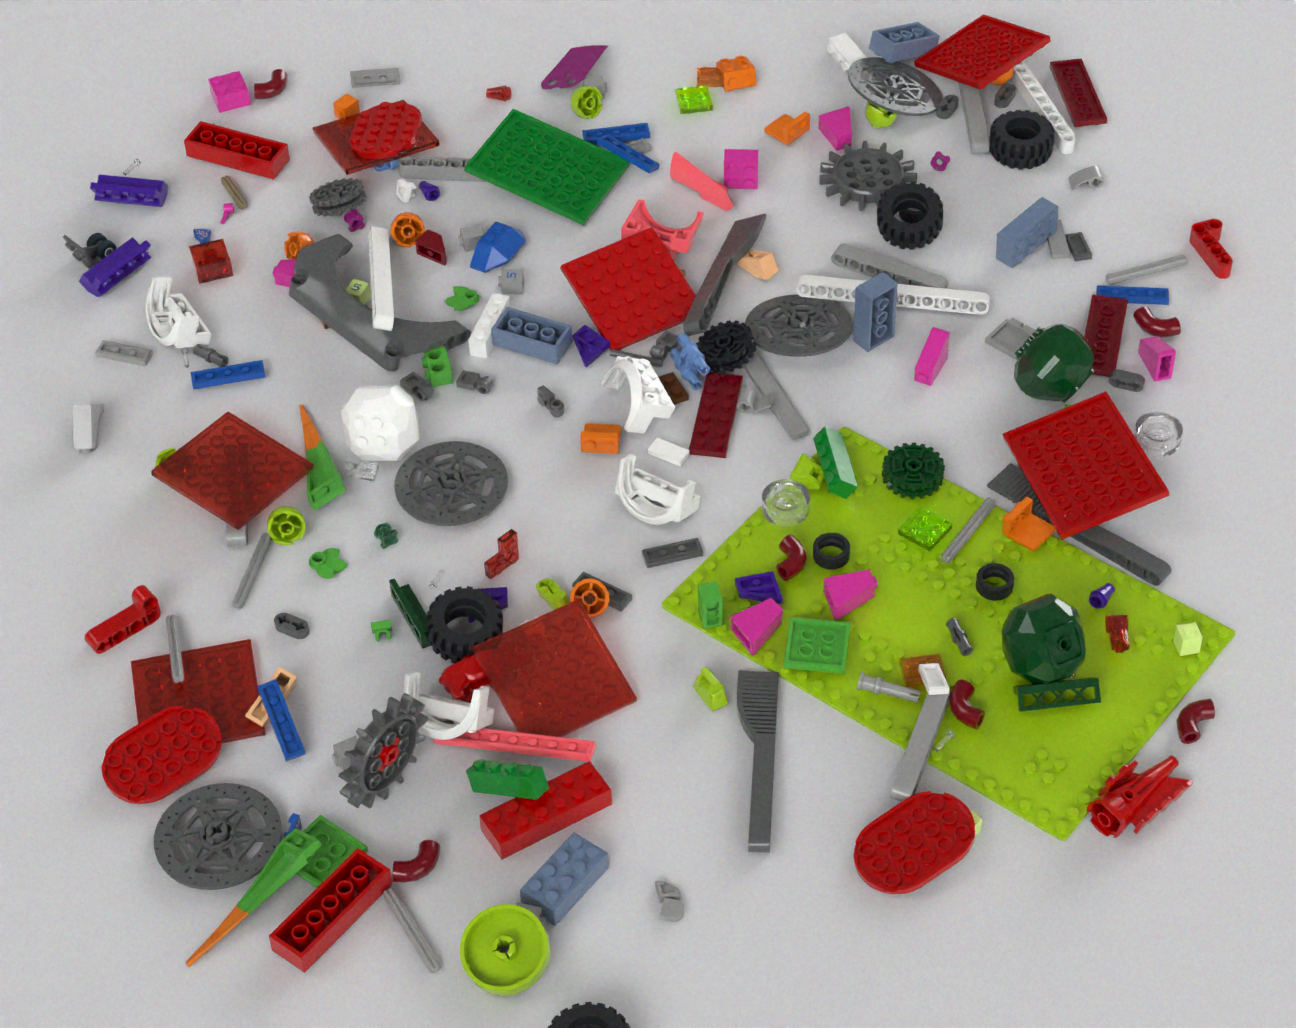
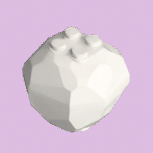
(380, 423)

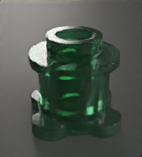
(386, 535)

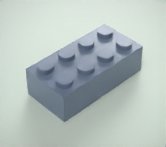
(903, 42)
(1026, 232)
(875, 311)
(532, 335)
(565, 878)

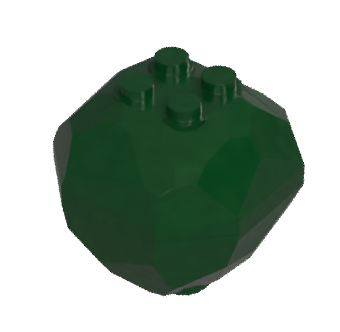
(1053, 363)
(1044, 640)

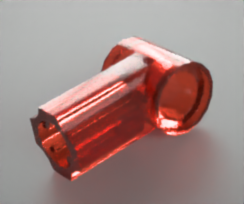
(1118, 632)

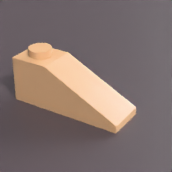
(759, 264)
(286, 683)

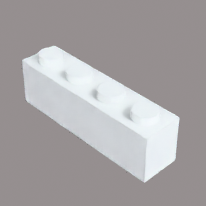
(846, 53)
(481, 338)

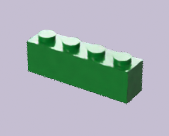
(835, 462)
(507, 779)

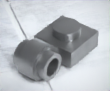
(664, 343)
(470, 380)
(415, 383)
(547, 399)

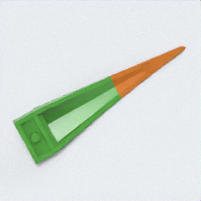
(324, 480)
(283, 864)

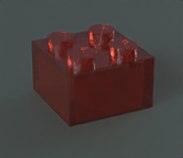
(211, 261)

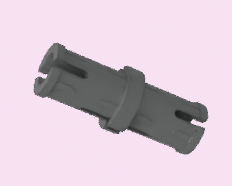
(210, 355)
(959, 636)

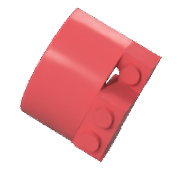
(673, 239)

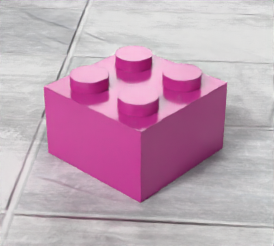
(229, 91)
(741, 169)

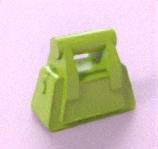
(808, 473)
(710, 689)

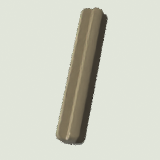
(234, 192)

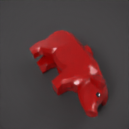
(463, 677)

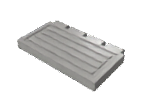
(1009, 336)

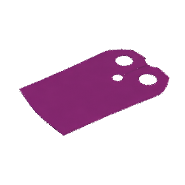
(576, 62)

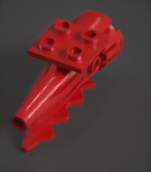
(1136, 797)

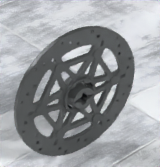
(894, 86)
(799, 325)
(451, 483)
(217, 836)

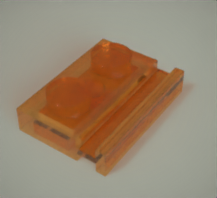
(709, 76)
(910, 666)

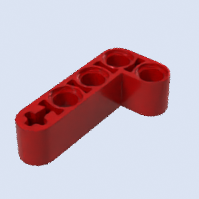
(1205, 239)
(126, 623)

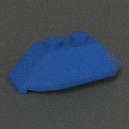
(497, 247)

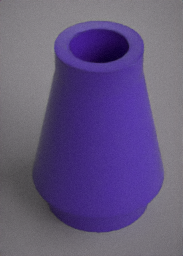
(429, 191)
(1101, 596)

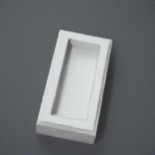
(668, 452)
(933, 679)

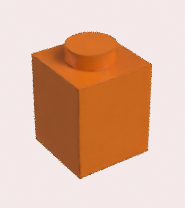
(346, 106)

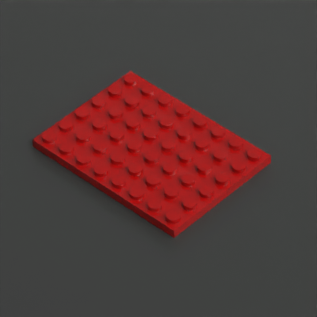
(1085, 465)

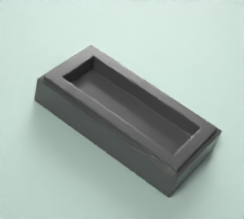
(1078, 246)

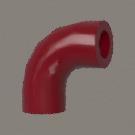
(273, 87)
(1155, 326)
(795, 558)
(961, 705)
(1191, 716)
(419, 866)

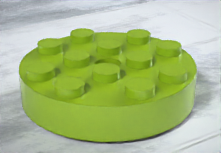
(502, 927)

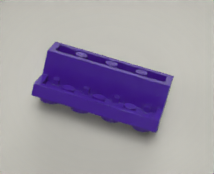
(130, 190)
(115, 267)

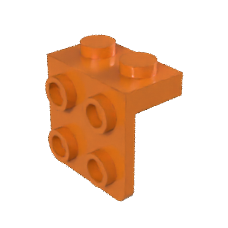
(737, 73)
(787, 128)
(600, 438)
(1026, 527)

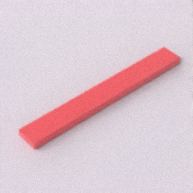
(524, 744)

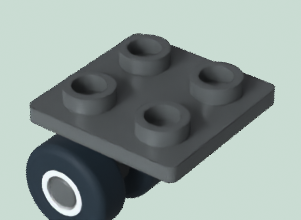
(97, 246)

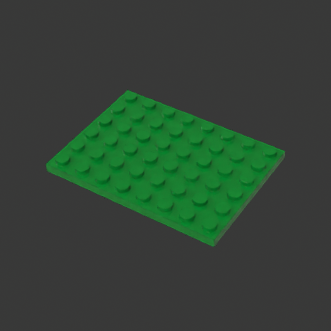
(547, 166)

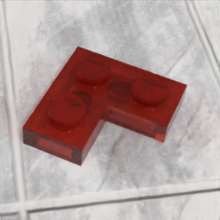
(507, 554)

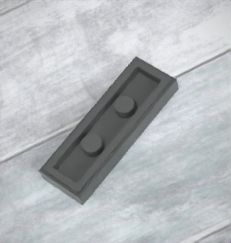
(672, 552)
(617, 598)

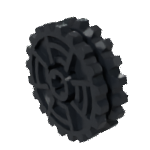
(727, 346)

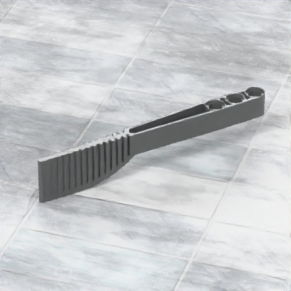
(736, 245)
(1014, 486)
(758, 714)

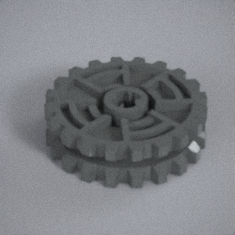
(337, 197)

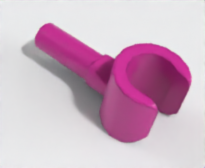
(228, 208)

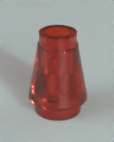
(500, 93)

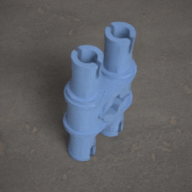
(689, 361)

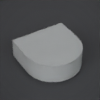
(672, 910)

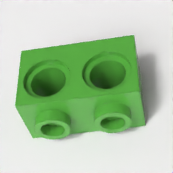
(437, 366)
(710, 605)

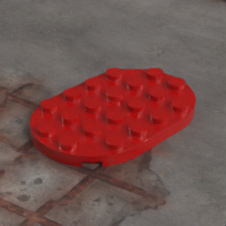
(385, 130)
(161, 754)
(914, 842)

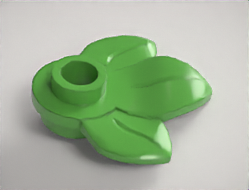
(462, 299)
(327, 563)

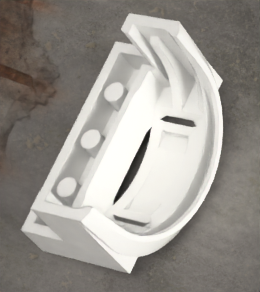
(188, 326)
(647, 392)
(677, 501)
(466, 715)

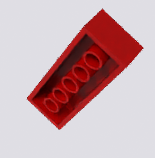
(237, 150)
(527, 821)
(330, 910)

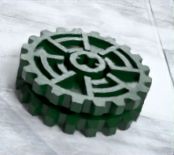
(913, 470)

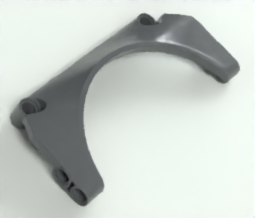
(323, 295)

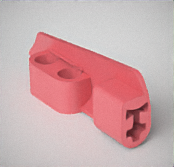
(690, 176)

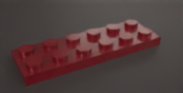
(1078, 92)
(1105, 332)
(716, 415)

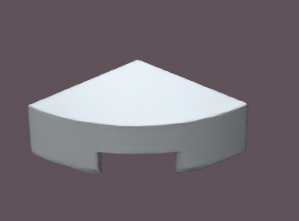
(666, 891)

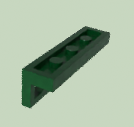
(411, 611)
(1057, 686)

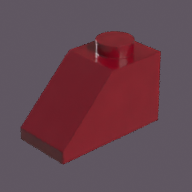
(431, 247)

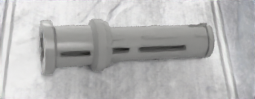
(879, 686)

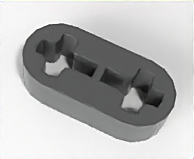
(1004, 95)
(947, 106)
(1127, 380)
(290, 628)

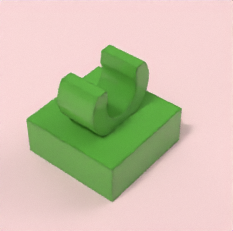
(381, 627)

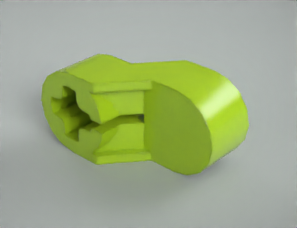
(552, 593)

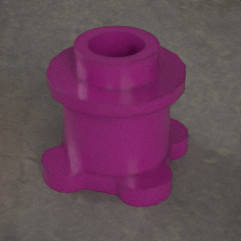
(939, 156)
(354, 220)

